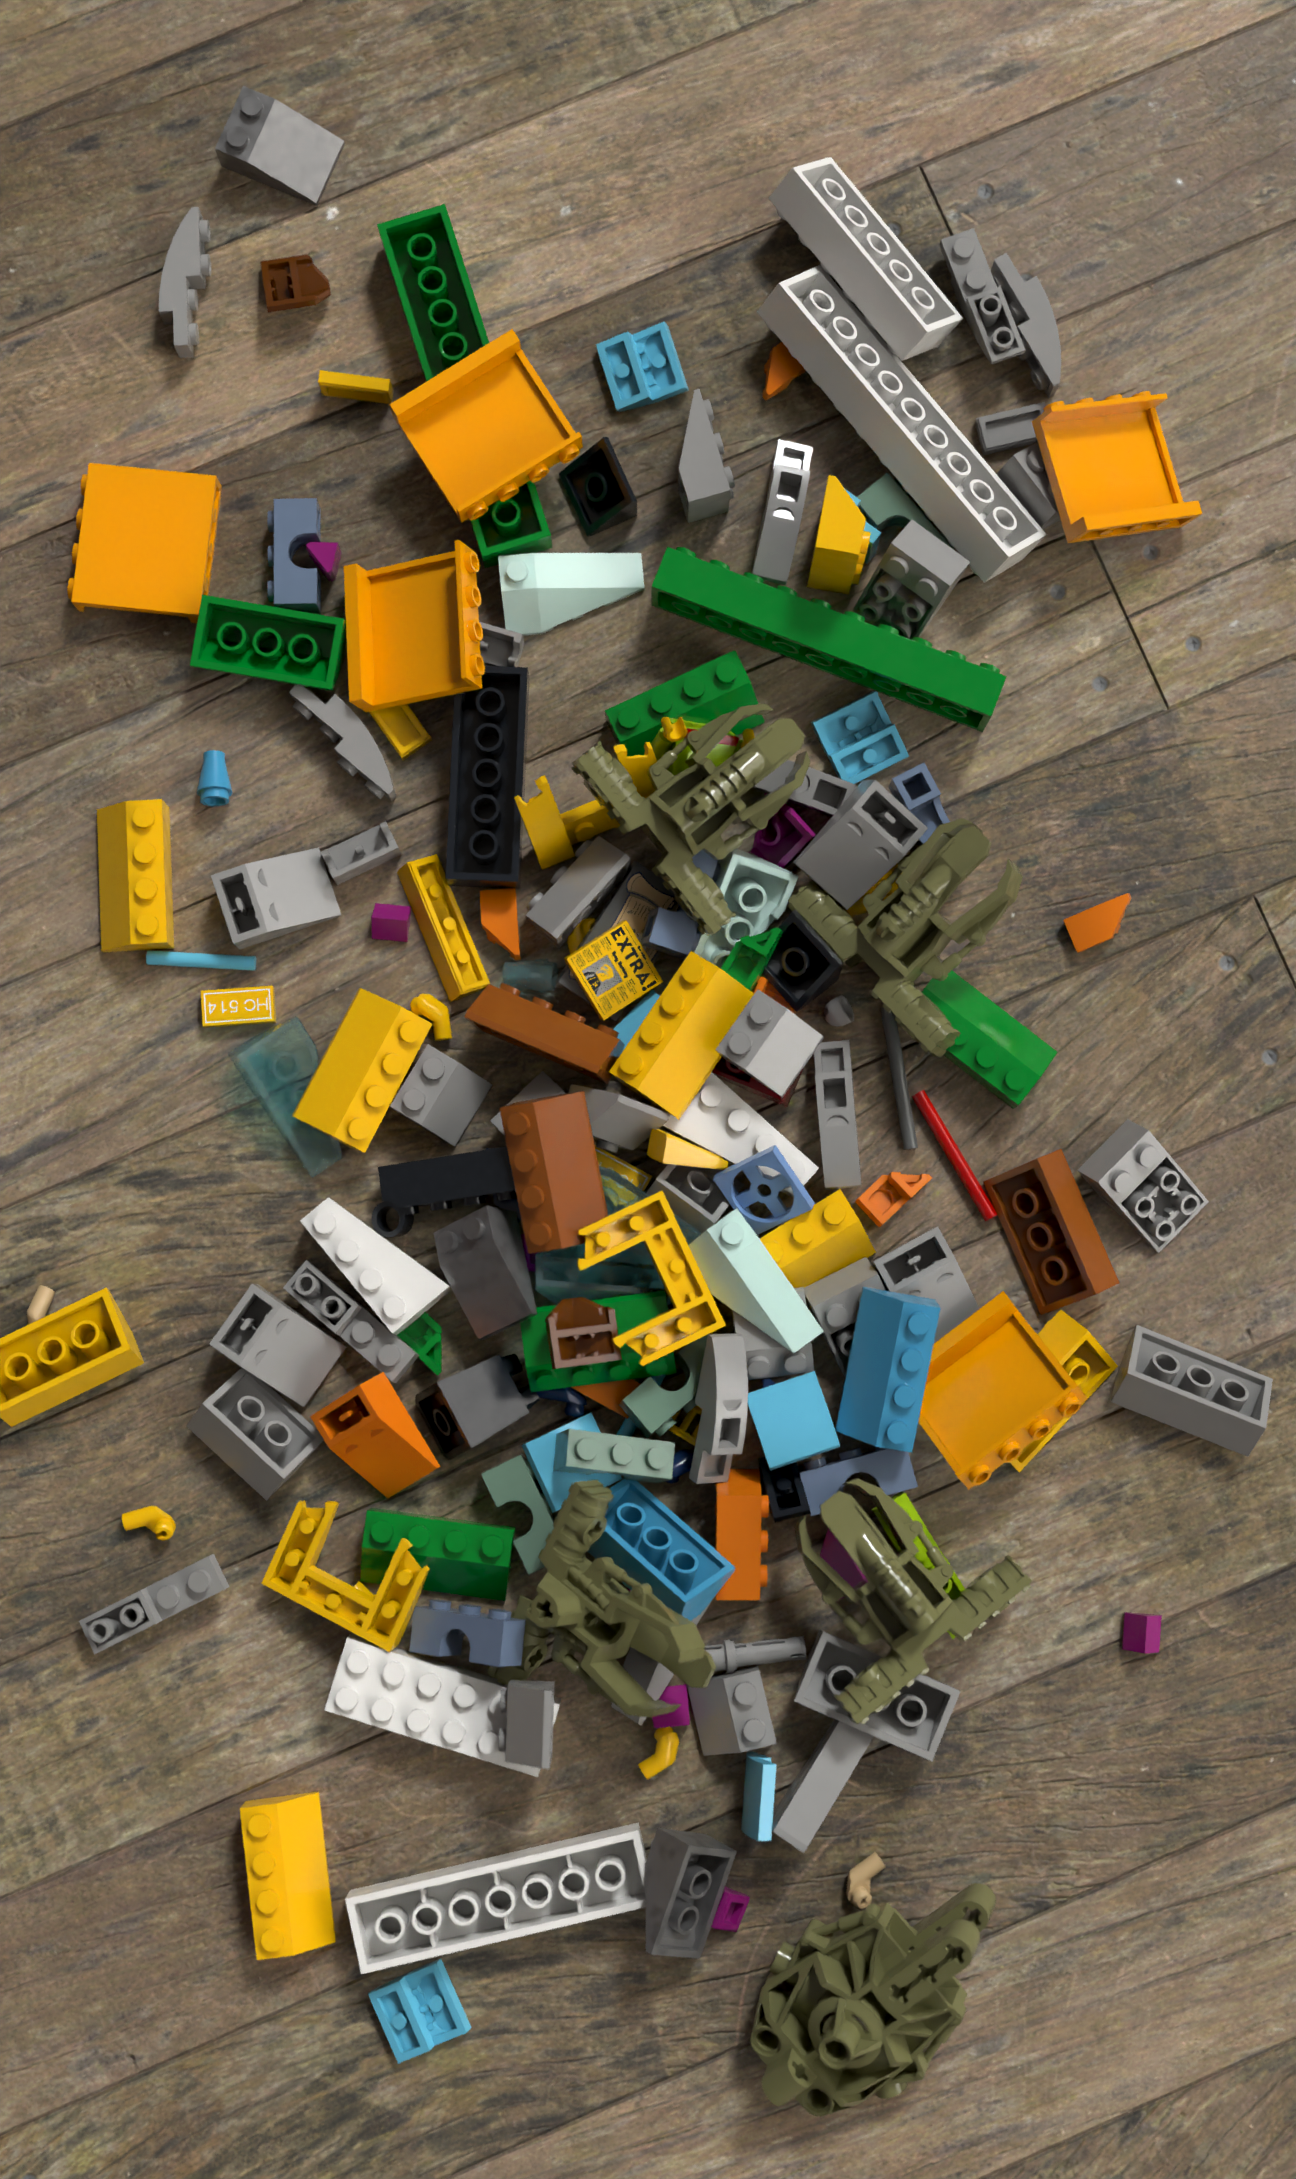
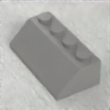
(1193, 1391)
(909, 1721)

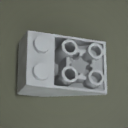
(702, 479)
(1029, 483)
(911, 582)
(860, 843)
(275, 896)
(1143, 1184)
(930, 1271)
(836, 1303)
(277, 1344)

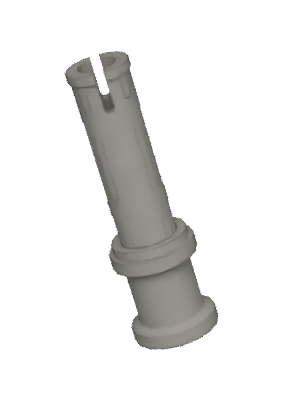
(730, 1655)

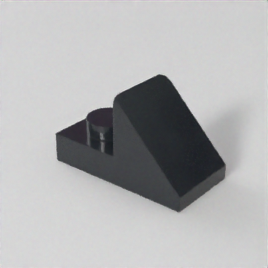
(784, 1490)

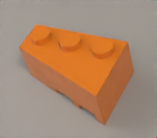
(739, 1533)

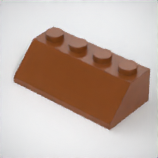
(546, 1032)
(554, 1169)
(1051, 1232)

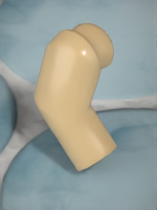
(40, 1303)
(860, 1878)

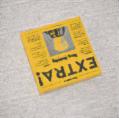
(613, 970)

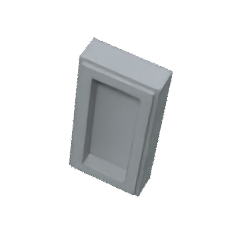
(1008, 428)

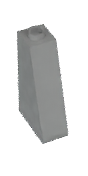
(819, 1784)

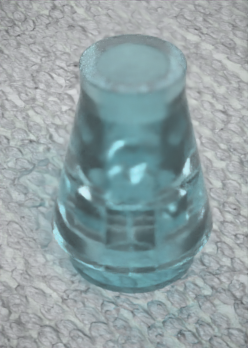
(532, 974)

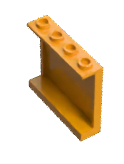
(486, 427)
(1111, 467)
(144, 540)
(413, 630)
(993, 1391)

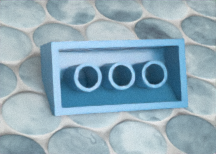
(887, 1368)
(660, 1550)

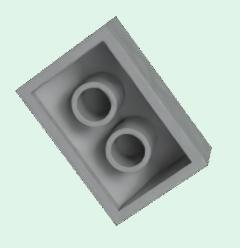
(577, 890)
(255, 1432)

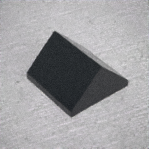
(599, 489)
(801, 963)

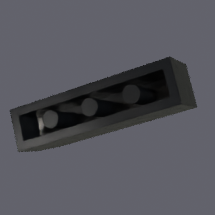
(440, 1182)

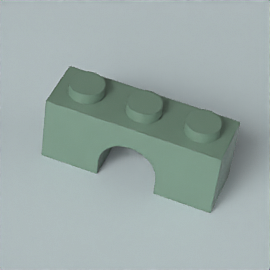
(888, 505)
(654, 1407)
(614, 1454)
(517, 1482)

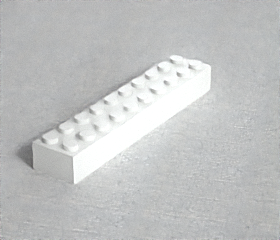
(901, 422)

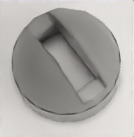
(838, 1012)

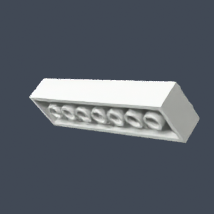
(498, 1898)

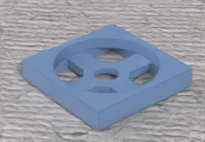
(773, 1159)

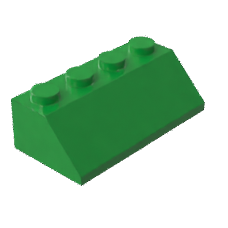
(269, 643)
(694, 696)
(991, 1042)
(629, 1313)
(461, 1554)

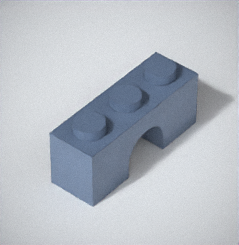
(294, 525)
(921, 797)
(674, 931)
(888, 1467)
(492, 1637)

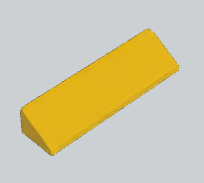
(443, 927)

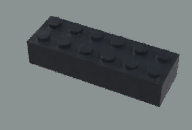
(485, 778)

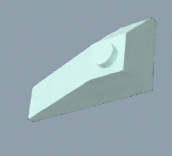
(559, 587)
(756, 894)
(751, 1283)

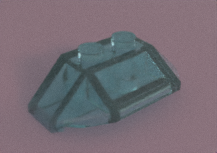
(616, 1276)

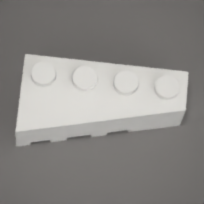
(735, 1131)
(381, 1272)

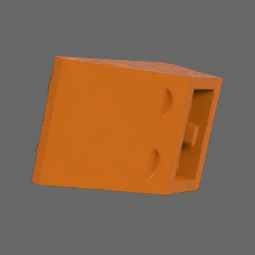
(376, 1436)

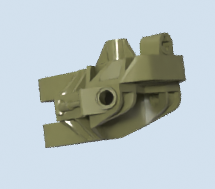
(885, 1975)

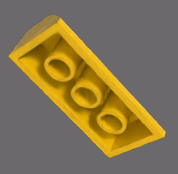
(839, 542)
(135, 876)
(680, 1035)
(362, 1070)
(819, 1241)
(64, 1356)
(1083, 1361)
(287, 1875)

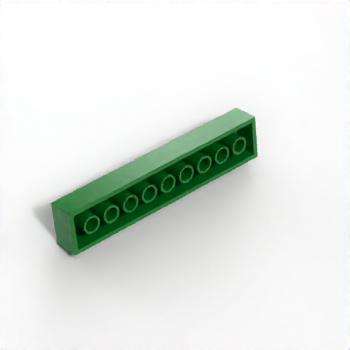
(445, 331)
(826, 638)

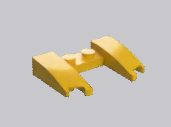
(554, 833)
(694, 1307)
(295, 1576)

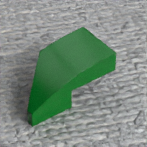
(751, 956)
(425, 1339)

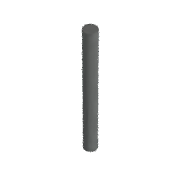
(899, 1080)

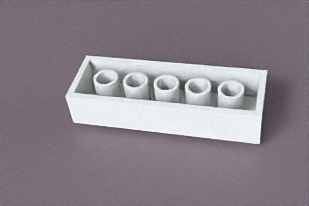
(865, 258)
(422, 1700)

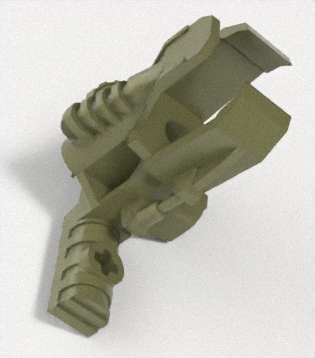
(699, 803)
(908, 932)
(898, 1594)
(599, 1616)

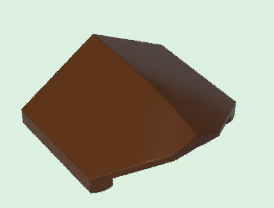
(293, 283)
(581, 1333)

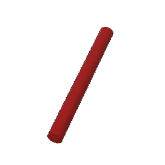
(954, 1155)

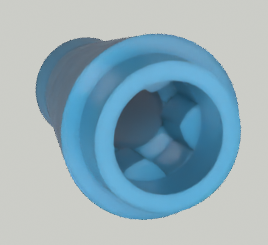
(214, 780)

